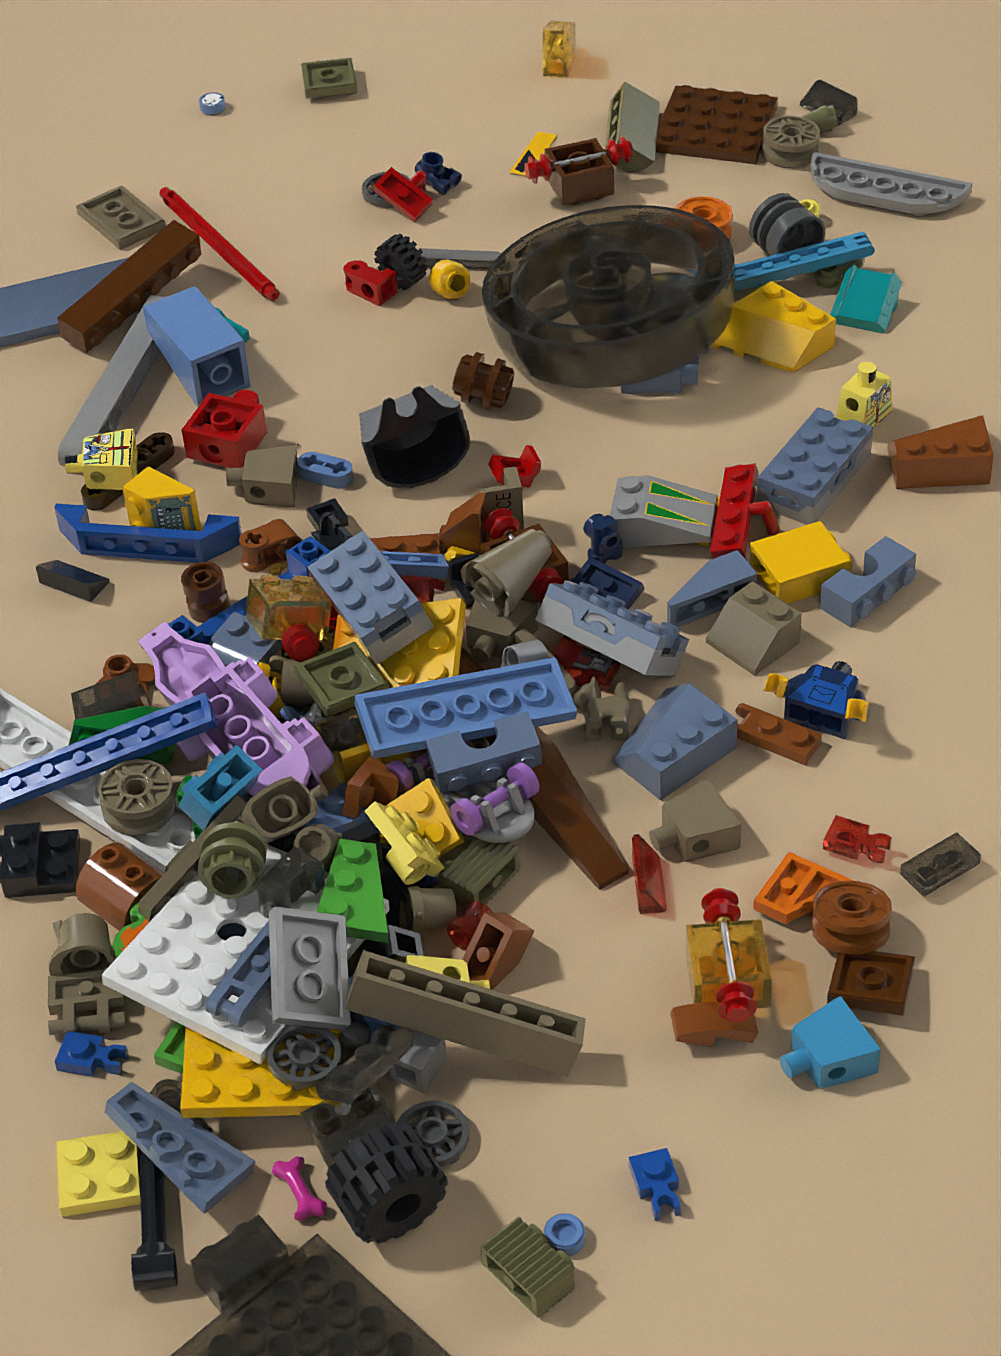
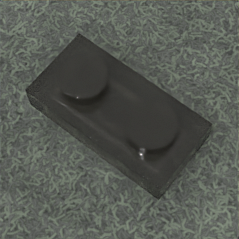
(940, 864)

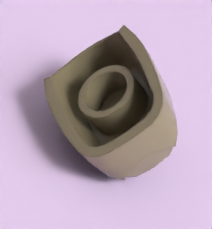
(280, 809)

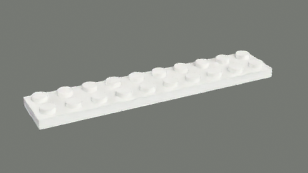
(29, 734)

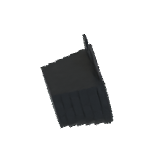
(414, 437)

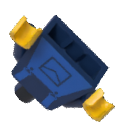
(821, 698)

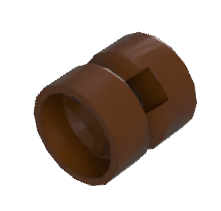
(204, 590)

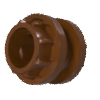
(483, 381)

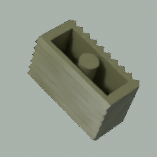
(480, 870)
(529, 1266)

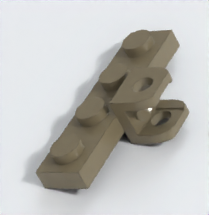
(185, 864)

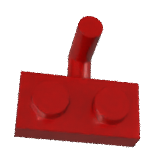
(405, 194)

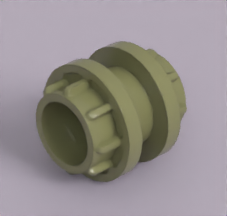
(232, 860)

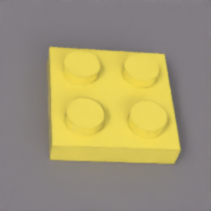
(97, 1173)

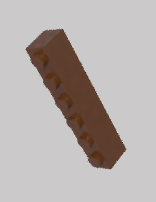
(129, 286)

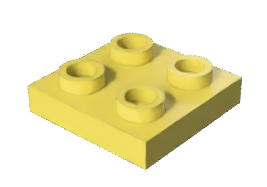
(410, 854)

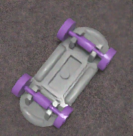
(484, 809)

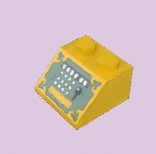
(160, 502)

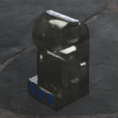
(290, 880)

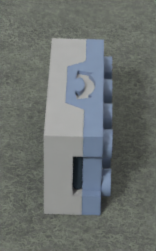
(815, 466)
(370, 597)
(612, 628)

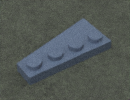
(183, 1150)

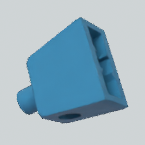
(831, 1047)

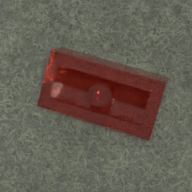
(647, 877)

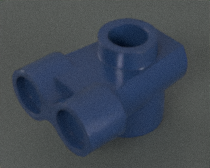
(437, 174)
(604, 538)

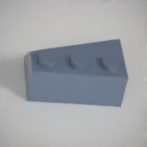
(677, 740)

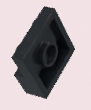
(38, 860)

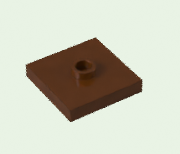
(873, 981)

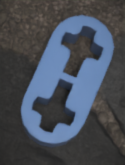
(325, 470)

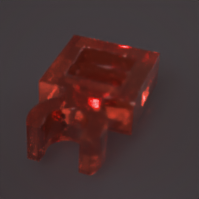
(852, 838)

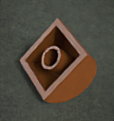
(115, 882)

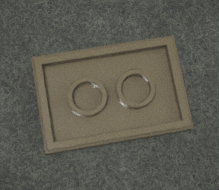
(120, 217)

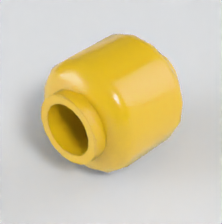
(449, 279)

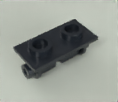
(331, 532)

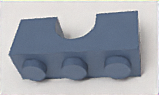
(885, 571)
(460, 765)

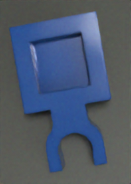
(85, 1052)
(656, 1177)

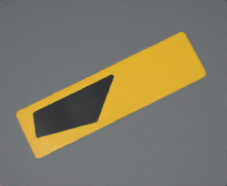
(536, 147)

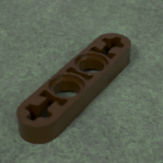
(154, 450)

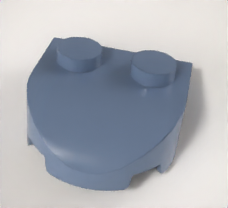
(240, 640)

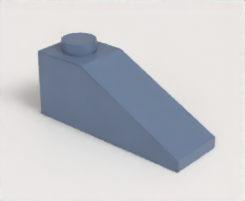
(710, 589)

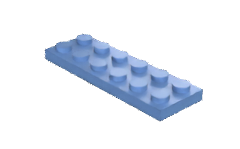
(408, 715)

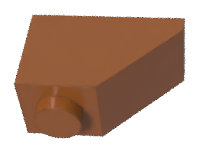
(466, 526)
(496, 947)

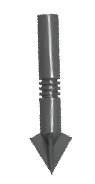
(315, 715)

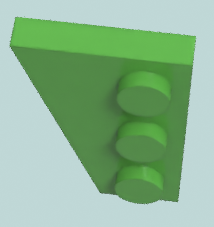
(356, 891)

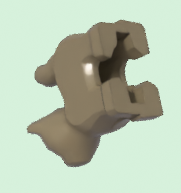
(604, 712)

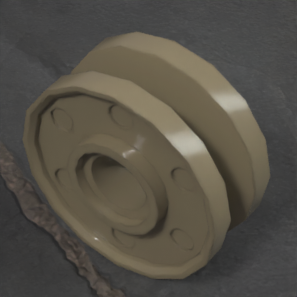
(790, 141)
(137, 797)

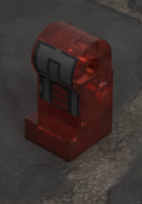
(585, 663)

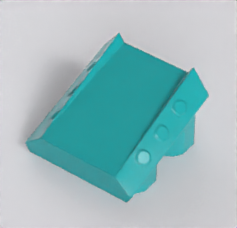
(866, 299)

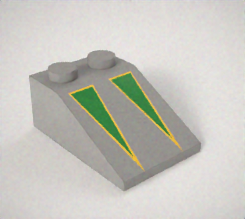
(661, 512)

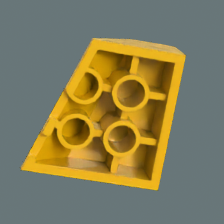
(778, 328)

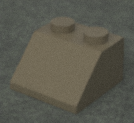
(755, 628)

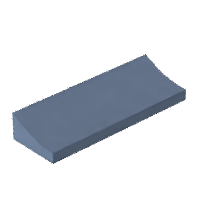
(32, 307)

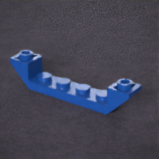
(217, 537)
(298, 560)

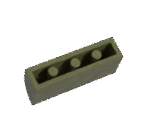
(635, 118)

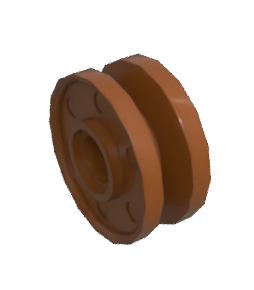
(851, 917)

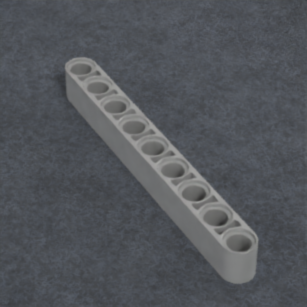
(115, 387)

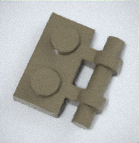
(83, 993)

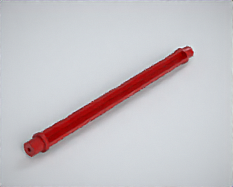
(219, 244)

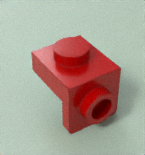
(527, 466)

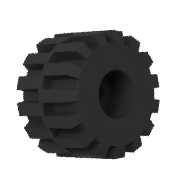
(386, 1182)

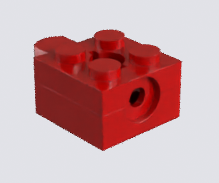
(225, 429)

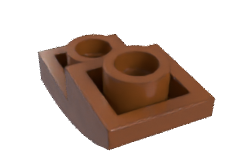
(702, 1025)

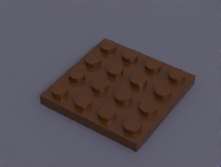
(715, 124)

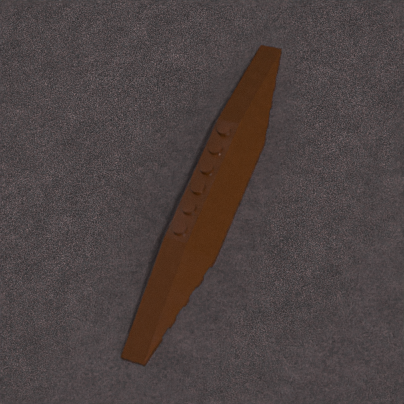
(564, 808)

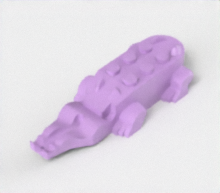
(241, 711)

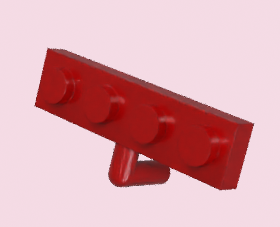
(737, 508)

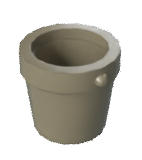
(318, 842)
(429, 908)

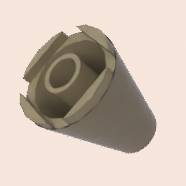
(507, 571)

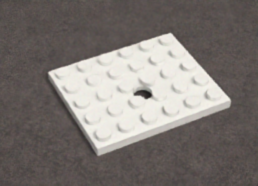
(182, 960)

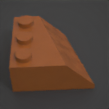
(943, 456)

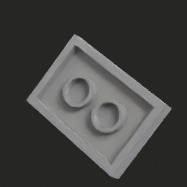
(308, 968)

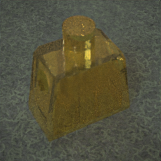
(558, 43)

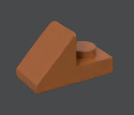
(369, 784)

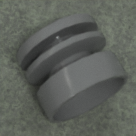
(784, 225)

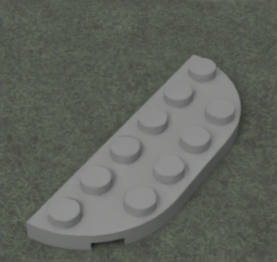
(886, 186)

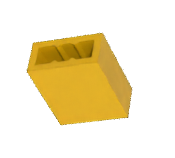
(798, 561)

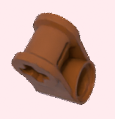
(267, 543)

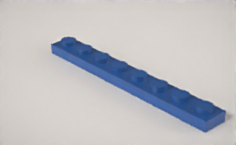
(106, 750)

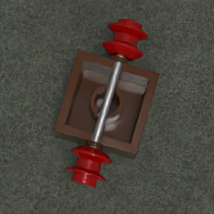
(580, 169)
(503, 527)

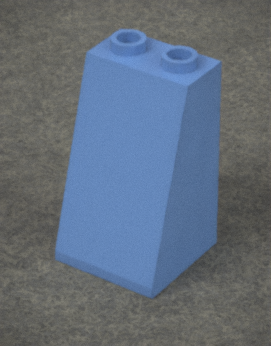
(198, 344)

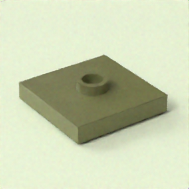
(329, 77)
(338, 677)

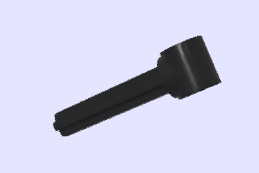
(154, 1261)

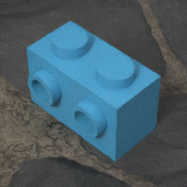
(217, 787)

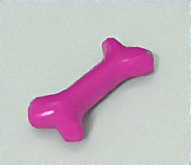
(307, 1203)

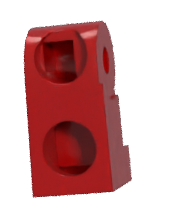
(369, 282)

